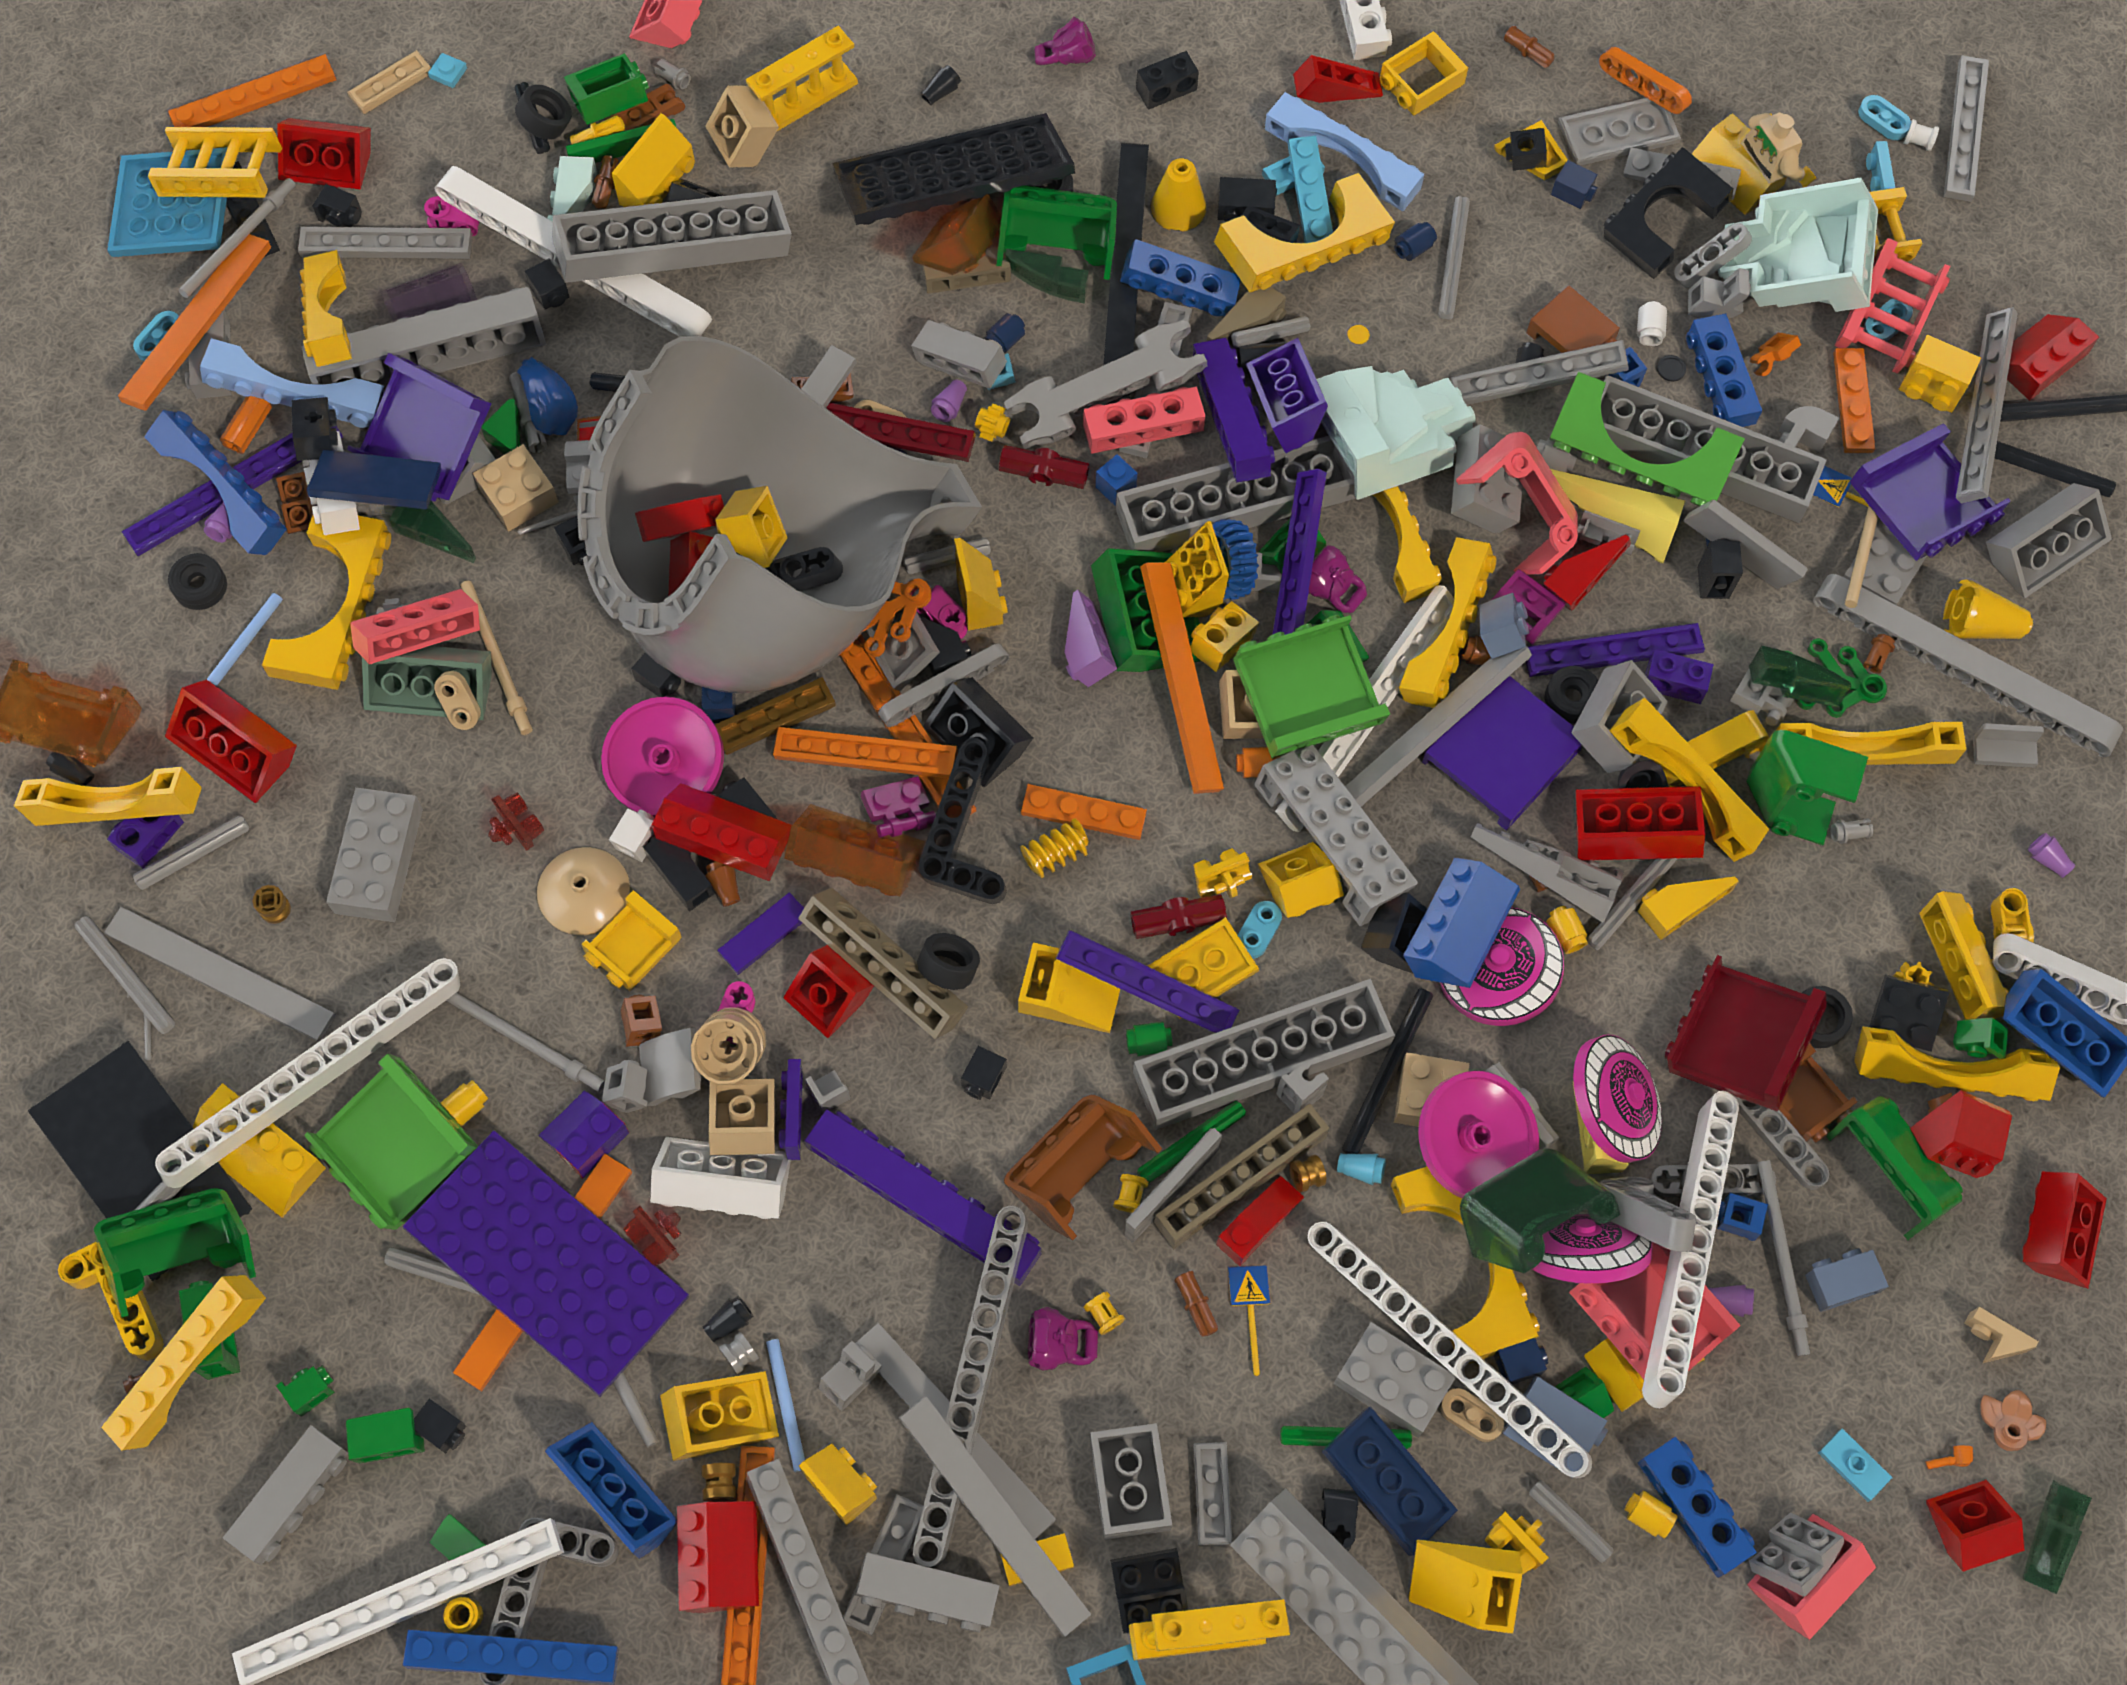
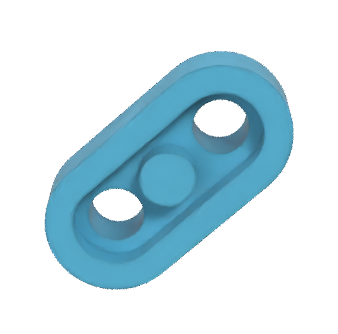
(1885, 117)
(1887, 332)
(153, 333)
(1260, 928)

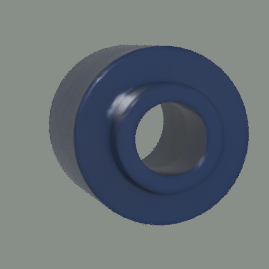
(1415, 241)
(1006, 331)

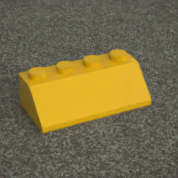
(1964, 956)
(267, 1164)

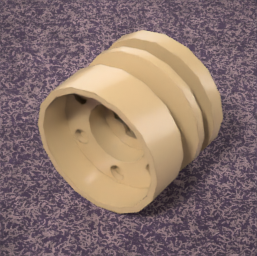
(713, 1053)

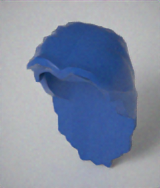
(549, 398)

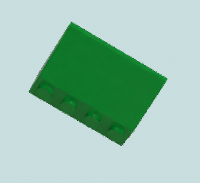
(1127, 609)

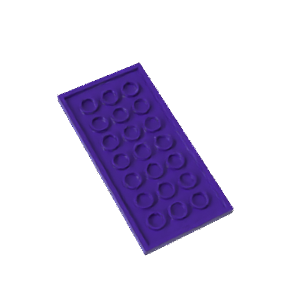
(546, 1263)

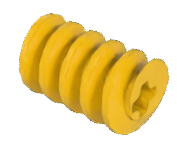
(1055, 848)

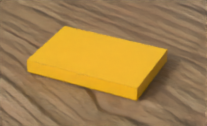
(1209, 960)

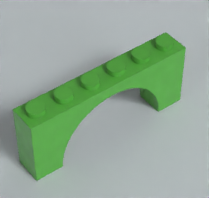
(1583, 430)

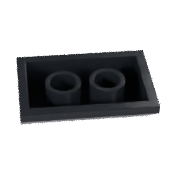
(973, 713)

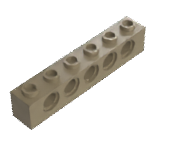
(882, 962)
(1241, 1176)

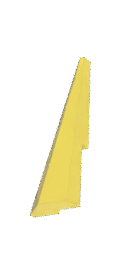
(1649, 512)

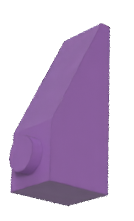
(1086, 643)

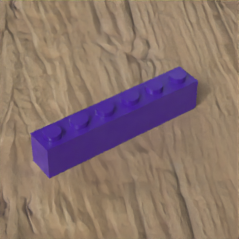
(1233, 411)

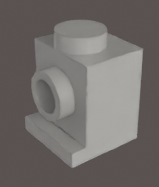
(625, 1086)

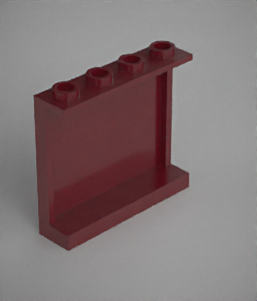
(1745, 1035)

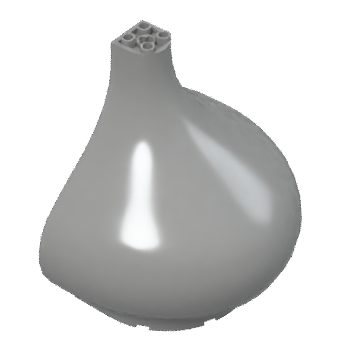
(727, 423)

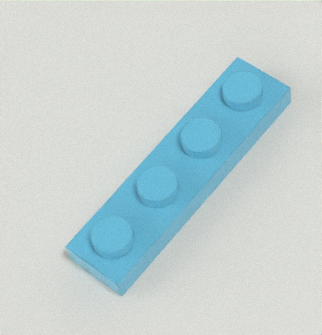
(1310, 188)

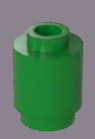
(1148, 1038)

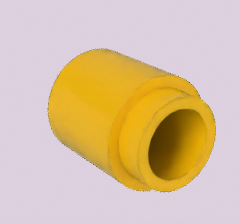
(1568, 929)
(465, 1102)
(1650, 1514)
(453, 1610)

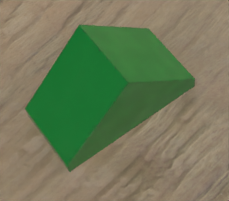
(503, 428)

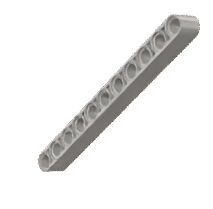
(1972, 666)
(969, 1367)

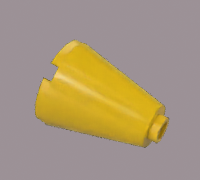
(1179, 197)
(1983, 614)

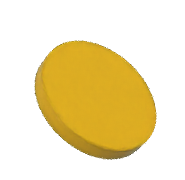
(1358, 334)

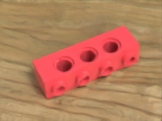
(1133, 430)
(415, 626)

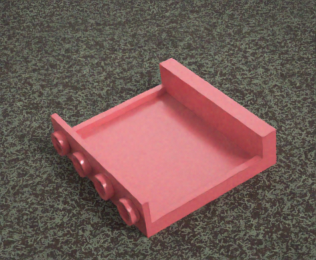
(1629, 1311)

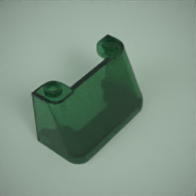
(1527, 1200)

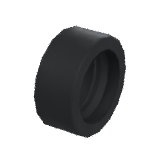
(535, 122)
(944, 974)
(1844, 1013)

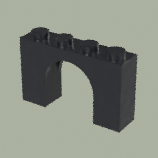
(1681, 177)
(676, 863)

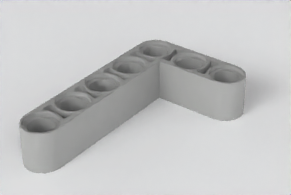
(530, 1586)

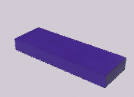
(762, 934)

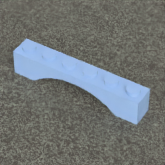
(1392, 177)
(232, 369)

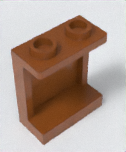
(1572, 323)
(1814, 1100)

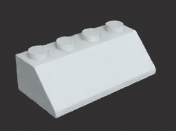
(725, 1183)

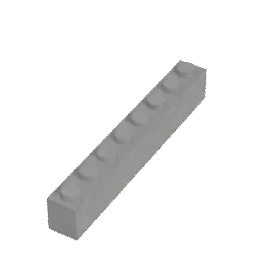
(805, 1575)

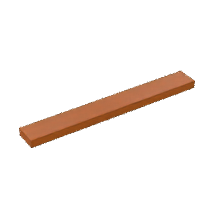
(193, 323)
(1182, 678)
(878, 692)
(499, 1332)
(744, 1624)

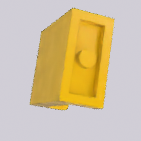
(632, 943)

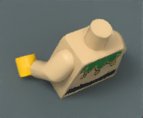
(1776, 148)

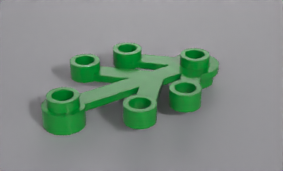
(1858, 684)

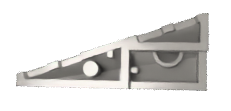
(1558, 870)

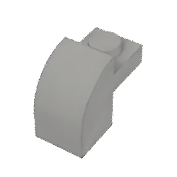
(1714, 297)
(1808, 426)
(576, 456)
(849, 1375)

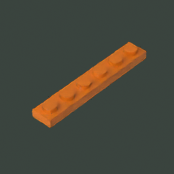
(254, 94)
(865, 752)

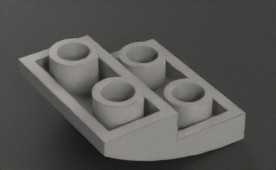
(669, 1067)
(1797, 1554)

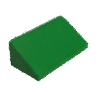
(455, 1539)

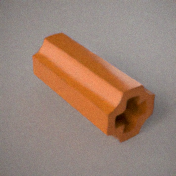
(245, 424)

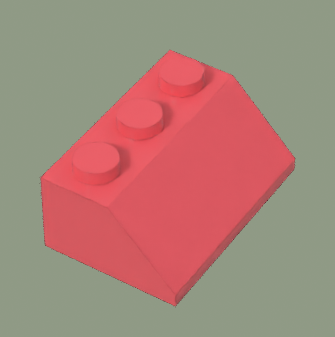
(665, 21)
(1811, 1612)

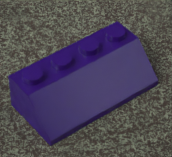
(1289, 394)

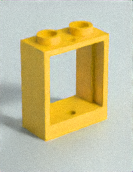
(1440, 56)

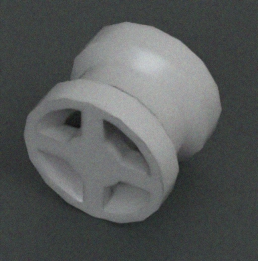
(739, 1352)

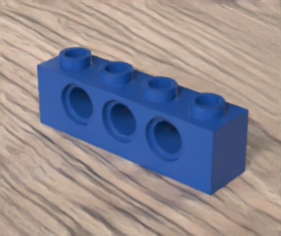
(1170, 267)
(1726, 358)
(1698, 1527)

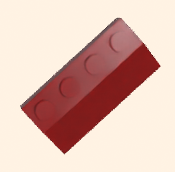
(229, 739)
(1639, 823)
(721, 831)

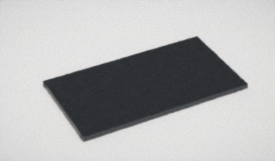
(113, 1128)

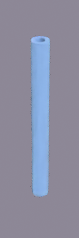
(244, 639)
(785, 1403)

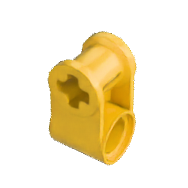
(2012, 922)

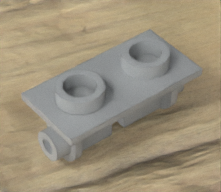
(1597, 528)

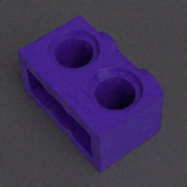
(1679, 676)
(151, 837)

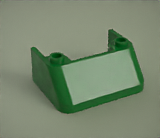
(1059, 221)
(1792, 778)
(1902, 1160)
(169, 1237)

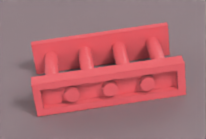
(1885, 260)

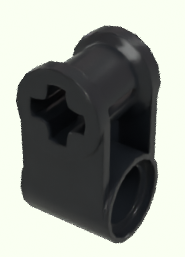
(1340, 1514)

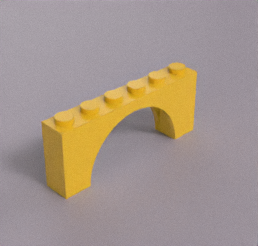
(1266, 260)
(323, 655)
(1504, 1315)

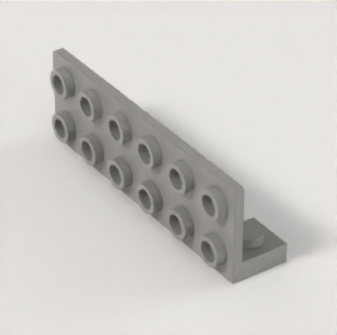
(1338, 828)

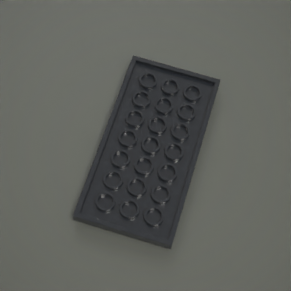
(952, 169)

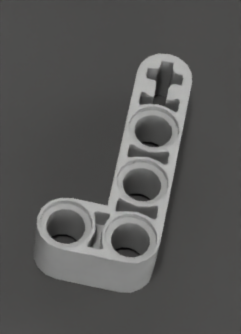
(1650, 1215)

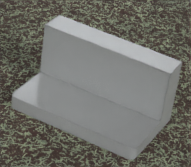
(2007, 745)

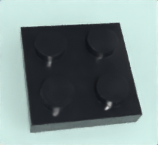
(1910, 1010)

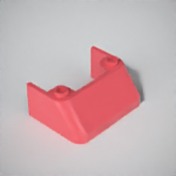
(1523, 461)

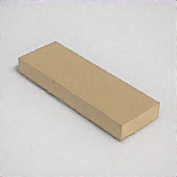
(389, 82)

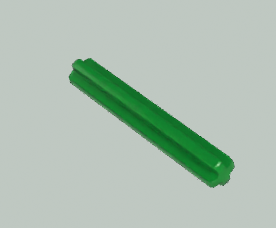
(1178, 1150)
(1324, 1435)

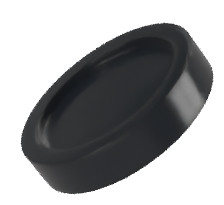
(1671, 368)

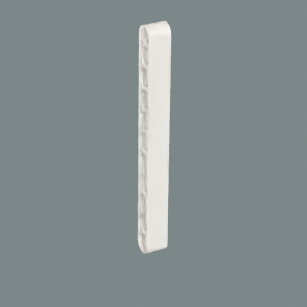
(535, 234)
(306, 1085)
(1688, 1270)
(1458, 1359)

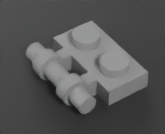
(1756, 698)

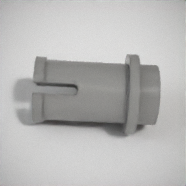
(673, 74)
(1845, 831)

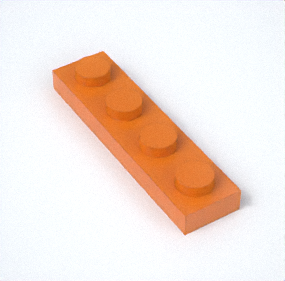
(1854, 400)
(1090, 812)

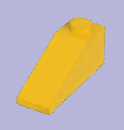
(1679, 903)

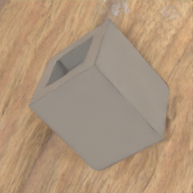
(1268, 577)
(828, 1091)

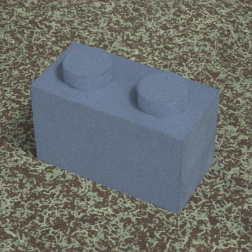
(1503, 625)
(1846, 1280)

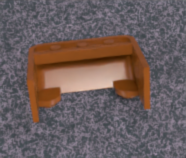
(1072, 1155)

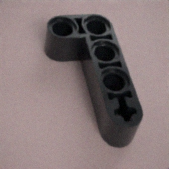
(818, 568)

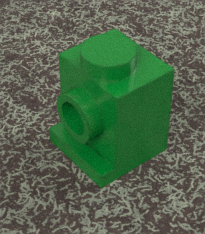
(1981, 1037)
(307, 1389)

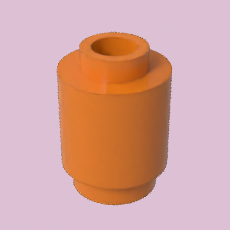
(1252, 760)

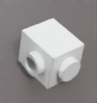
(633, 834)

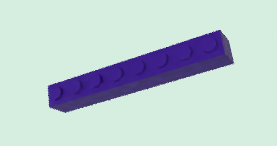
(913, 1189)

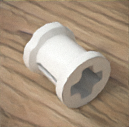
(1921, 135)

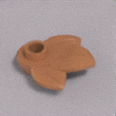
(2012, 1414)

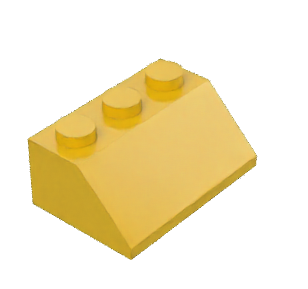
(1724, 148)
(653, 165)

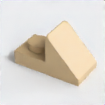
(2006, 1339)

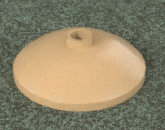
(584, 908)

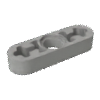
(1725, 255)

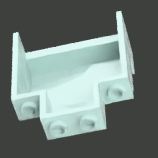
(1811, 246)
(1391, 426)

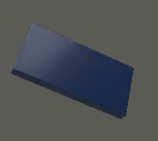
(374, 479)
(1389, 1480)

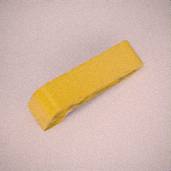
(1726, 742)
(144, 1322)

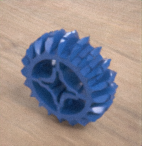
(1239, 557)

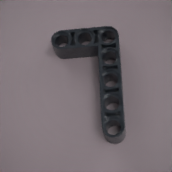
(955, 827)

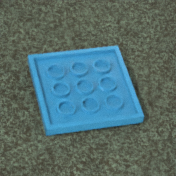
(162, 225)

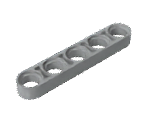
(933, 690)
(1776, 1141)

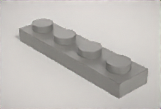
(1643, 163)

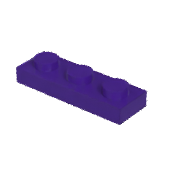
(792, 1109)

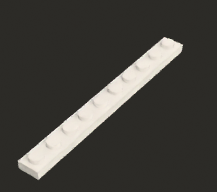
(1385, 682)
(397, 1603)

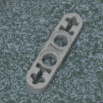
(1671, 1171)

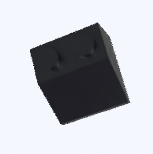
(1393, 929)

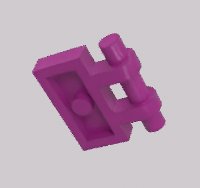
(897, 799)

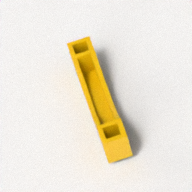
(324, 334)
(1414, 571)
(1429, 673)
(1913, 745)
(56, 802)
(1731, 821)
(2021, 1074)
(148, 1403)

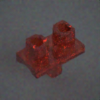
(509, 810)
(643, 1225)

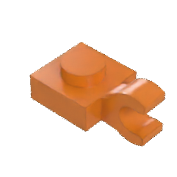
(1776, 348)

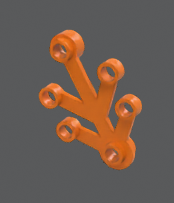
(887, 613)

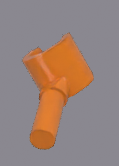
(1962, 1457)

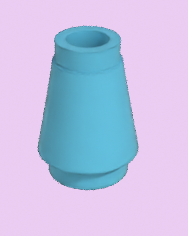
(1363, 1167)

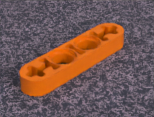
(1671, 96)

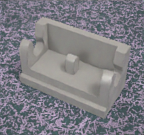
(1297, 1091)

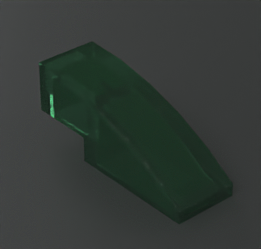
(1048, 275)
(1798, 677)
(2056, 1536)

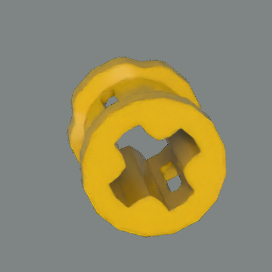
(1130, 1192)
(1104, 1313)

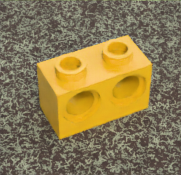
(1222, 635)

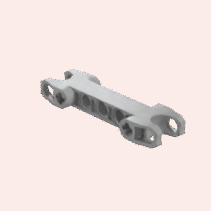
(1062, 403)

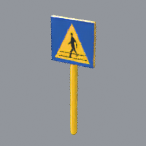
(1833, 488)
(1250, 1288)

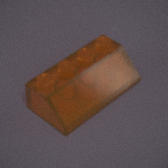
(960, 237)
(852, 850)

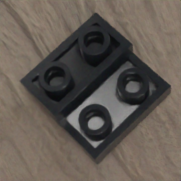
(1148, 1586)

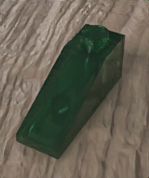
(432, 529)

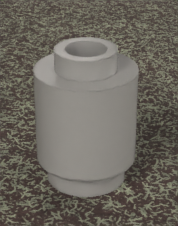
(1556, 458)

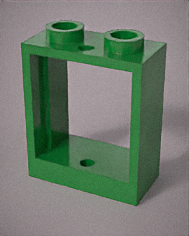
(607, 88)
(224, 1357)

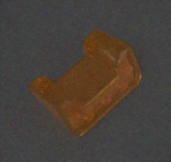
(64, 715)

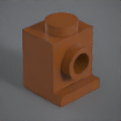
(640, 1019)

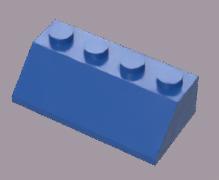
(1461, 923)
(2067, 1030)
(613, 1489)

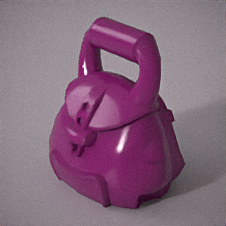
(1069, 45)
(1333, 577)
(1055, 1340)

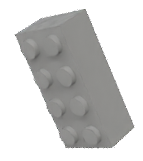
(374, 855)

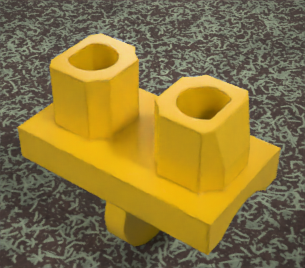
(1223, 876)
(1521, 1537)

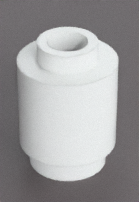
(1651, 323)

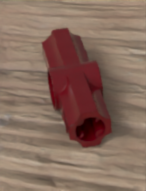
(1044, 466)
(1178, 916)

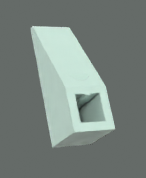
(573, 185)

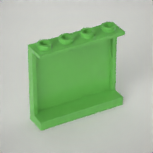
(1308, 686)
(392, 1144)

